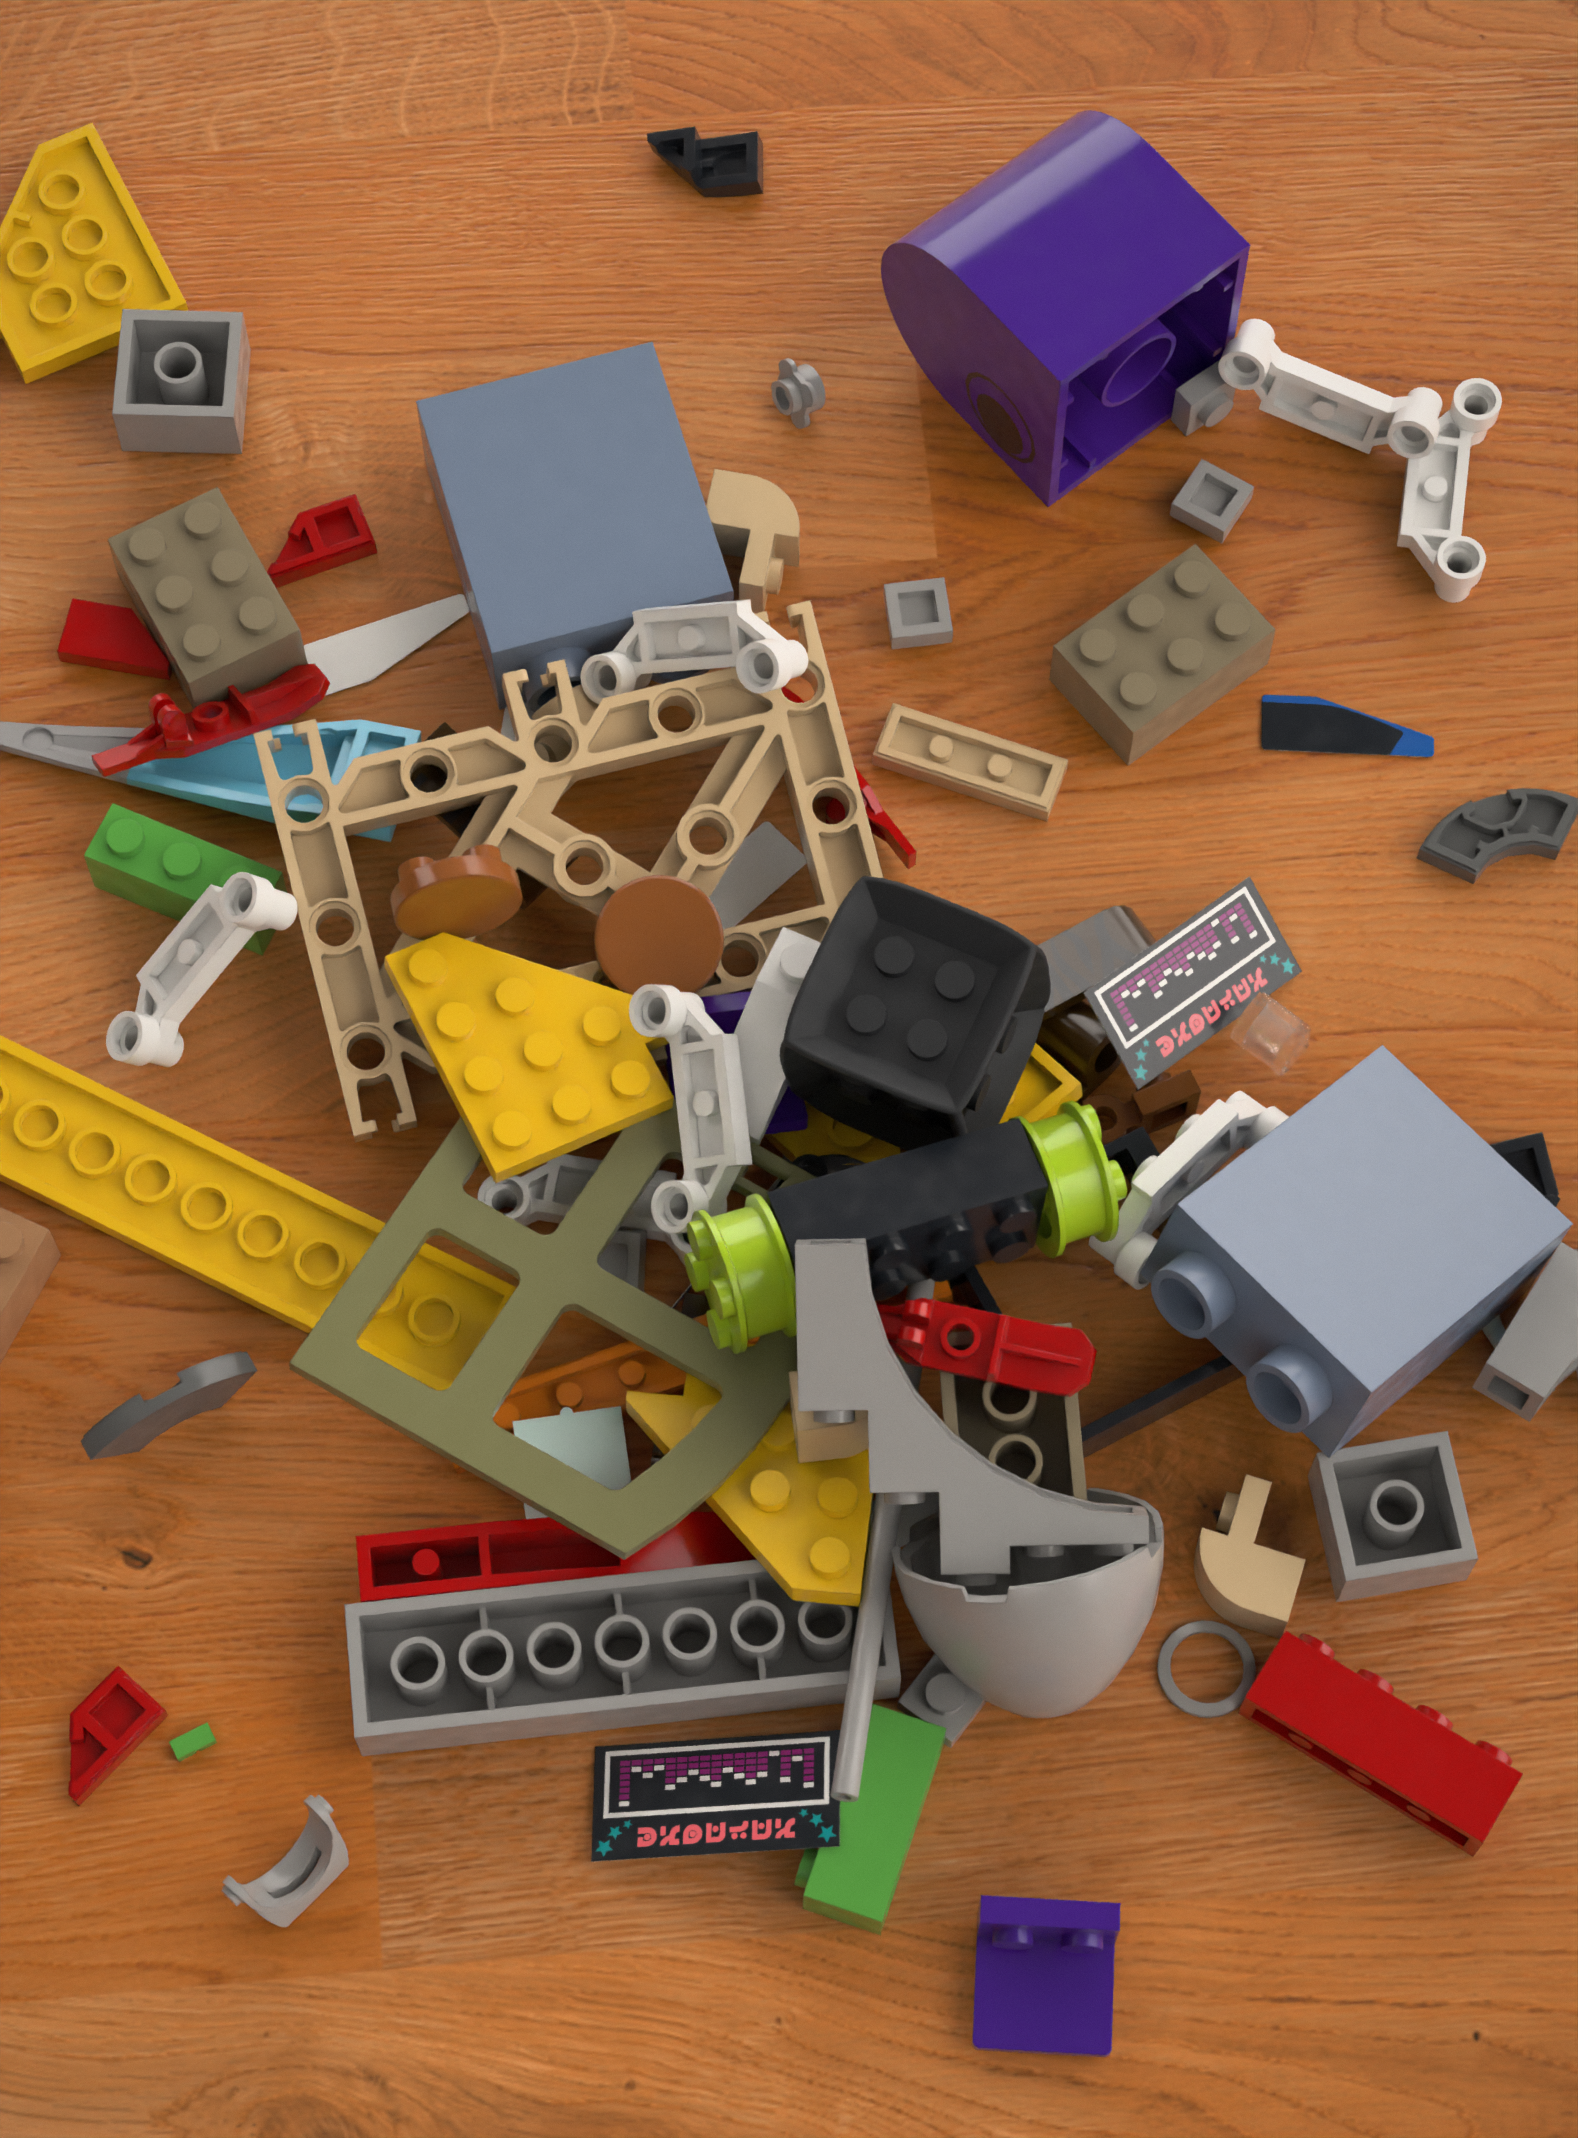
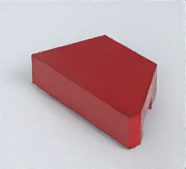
(323, 540)
(110, 640)
(107, 1730)

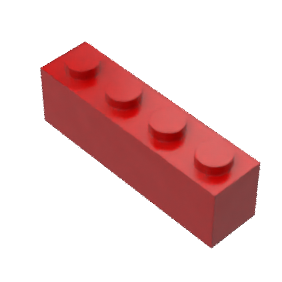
(1380, 1741)

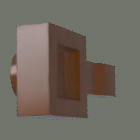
(1153, 1106)

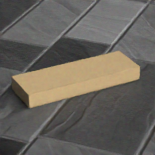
(969, 762)

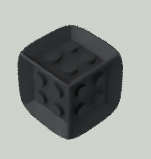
(914, 1016)

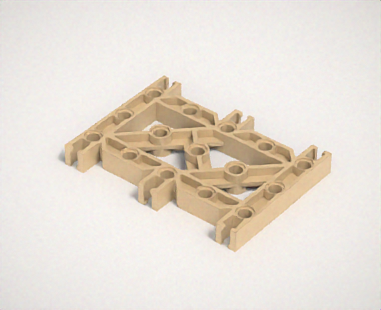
(517, 794)

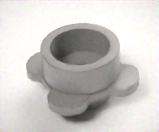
(798, 392)

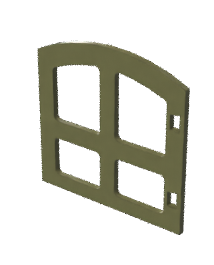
(554, 1277)

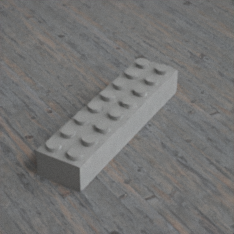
(596, 1656)

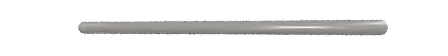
(870, 1622)

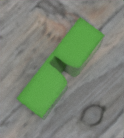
(192, 1741)

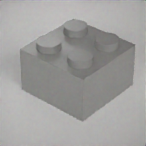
(181, 381)
(1392, 1516)

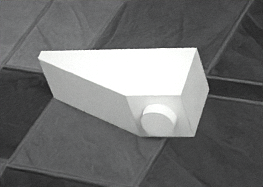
(764, 1025)

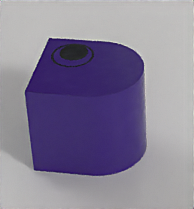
(1068, 299)

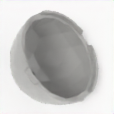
(1045, 1631)

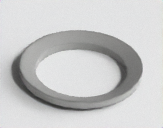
(1193, 1707)

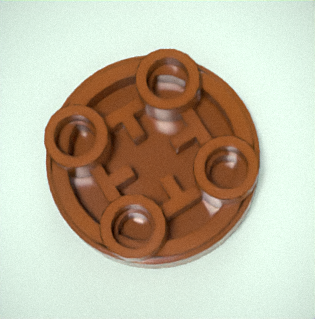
(455, 894)
(659, 935)

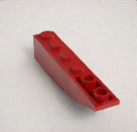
(524, 1554)

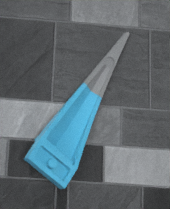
(219, 777)

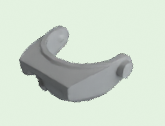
(271, 1892)

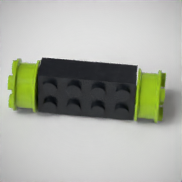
(920, 1215)

